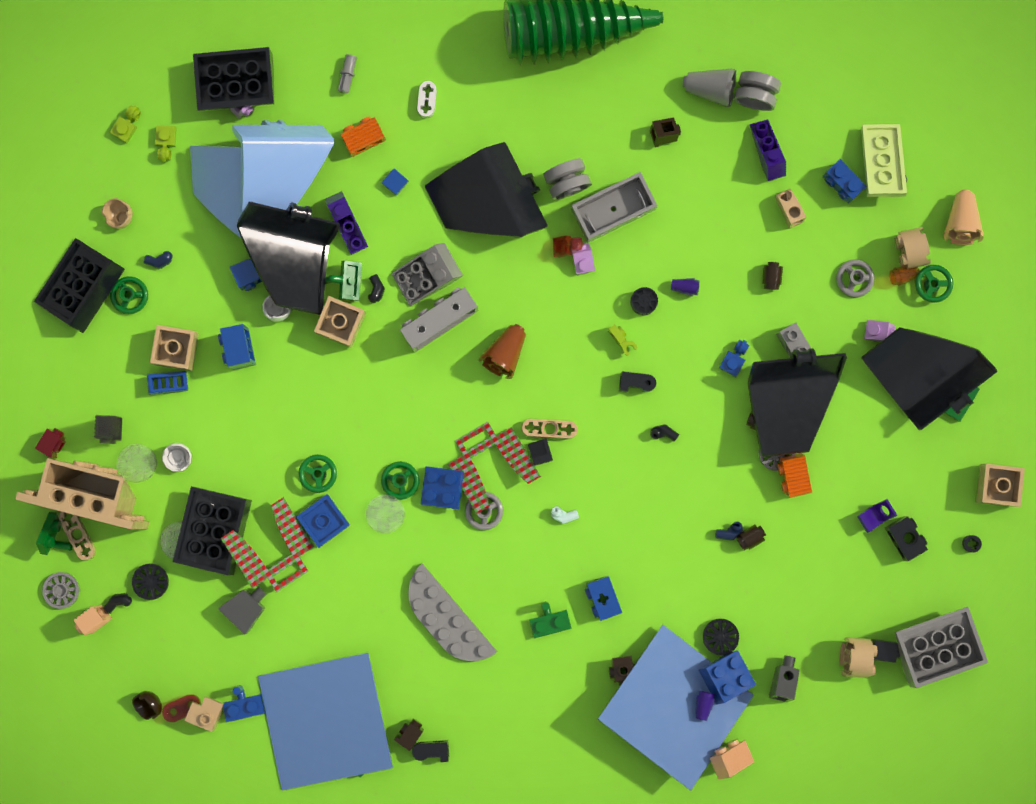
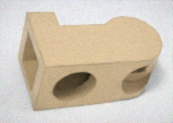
(790, 208)

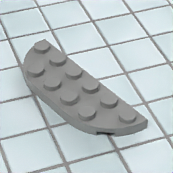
(446, 619)

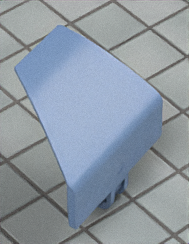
(279, 161)
(218, 181)

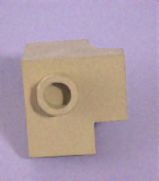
(205, 714)

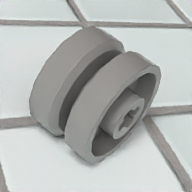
(757, 90)
(567, 179)

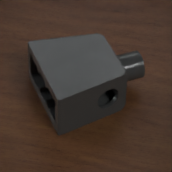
(244, 609)
(781, 688)

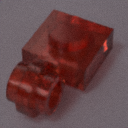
(565, 245)

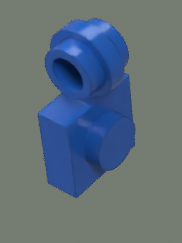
(732, 362)

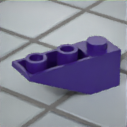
(768, 150)
(348, 225)

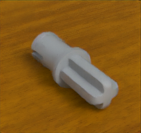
(347, 73)

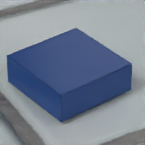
(395, 182)

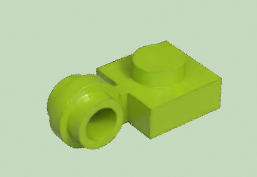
(124, 128)
(165, 137)

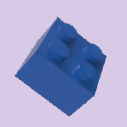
(237, 347)
(727, 677)

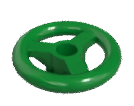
(927, 284)
(122, 294)
(329, 464)
(386, 476)

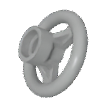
(862, 277)
(484, 526)

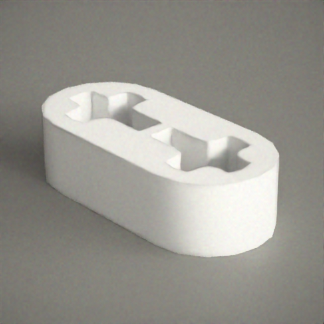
(431, 100)

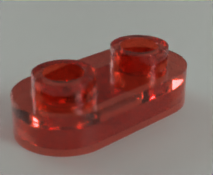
(181, 706)

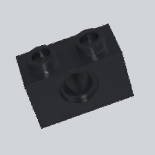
(897, 531)

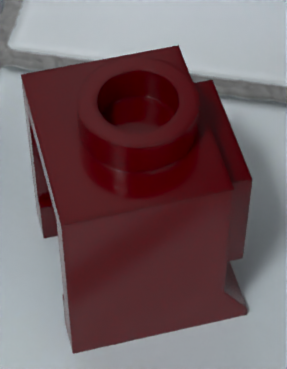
(51, 442)

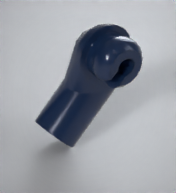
(731, 533)

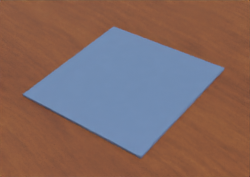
(658, 709)
(325, 721)

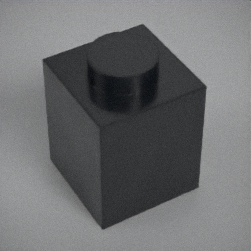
(886, 651)

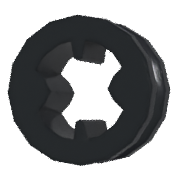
(974, 538)

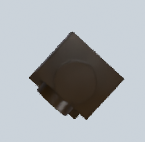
(664, 131)
(410, 734)

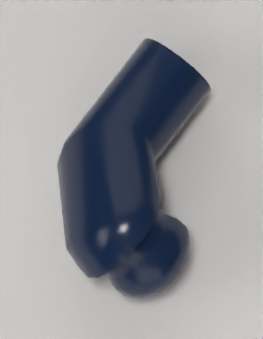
(159, 262)

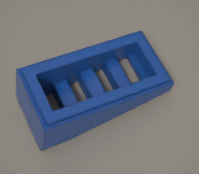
(150, 377)

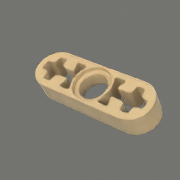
(555, 422)
(78, 549)

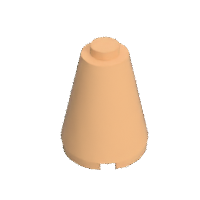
(964, 220)

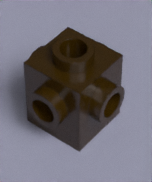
(617, 664)

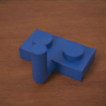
(243, 706)

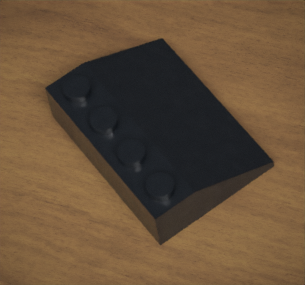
(234, 78)
(79, 285)
(205, 521)

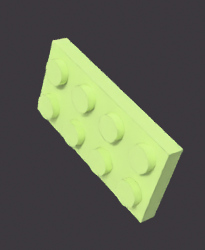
(883, 160)

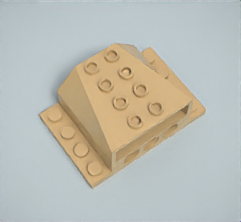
(86, 492)

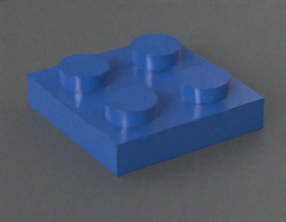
(442, 487)
(323, 520)

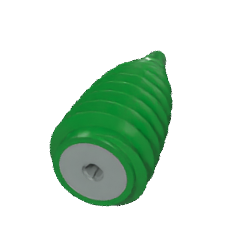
(568, 25)

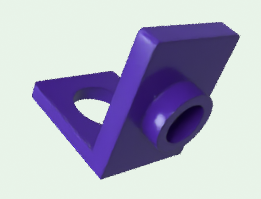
(875, 516)

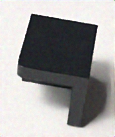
(540, 452)

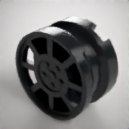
(644, 301)

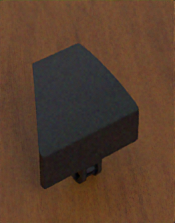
(487, 195)
(289, 253)
(927, 373)

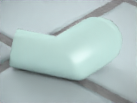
(562, 516)

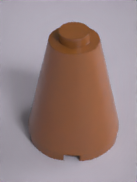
(504, 352)

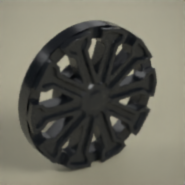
(150, 581)
(720, 636)

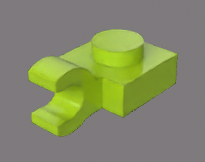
(619, 336)

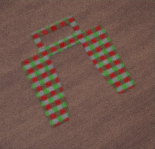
(511, 450)
(252, 565)

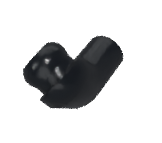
(378, 289)
(662, 431)
(117, 599)

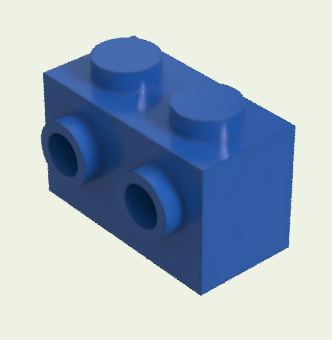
(844, 181)

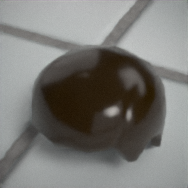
(147, 705)

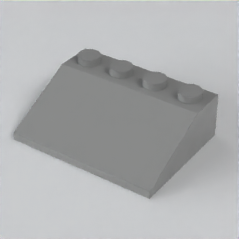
(940, 648)

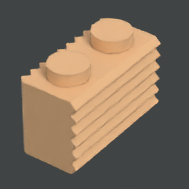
(92, 620)
(731, 759)

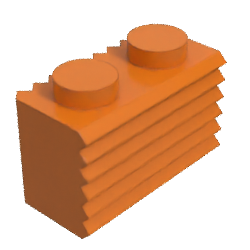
(362, 136)
(794, 475)

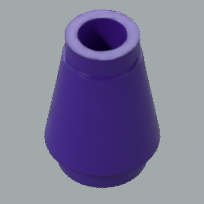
(686, 286)
(704, 705)

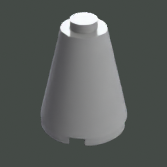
(712, 85)

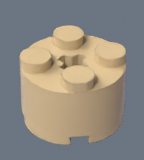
(913, 248)
(858, 657)

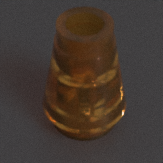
(902, 275)

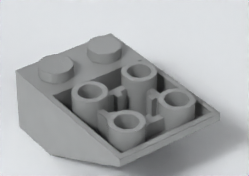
(427, 273)

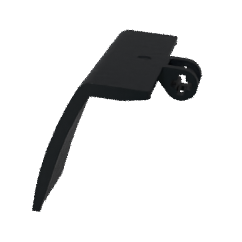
(792, 399)

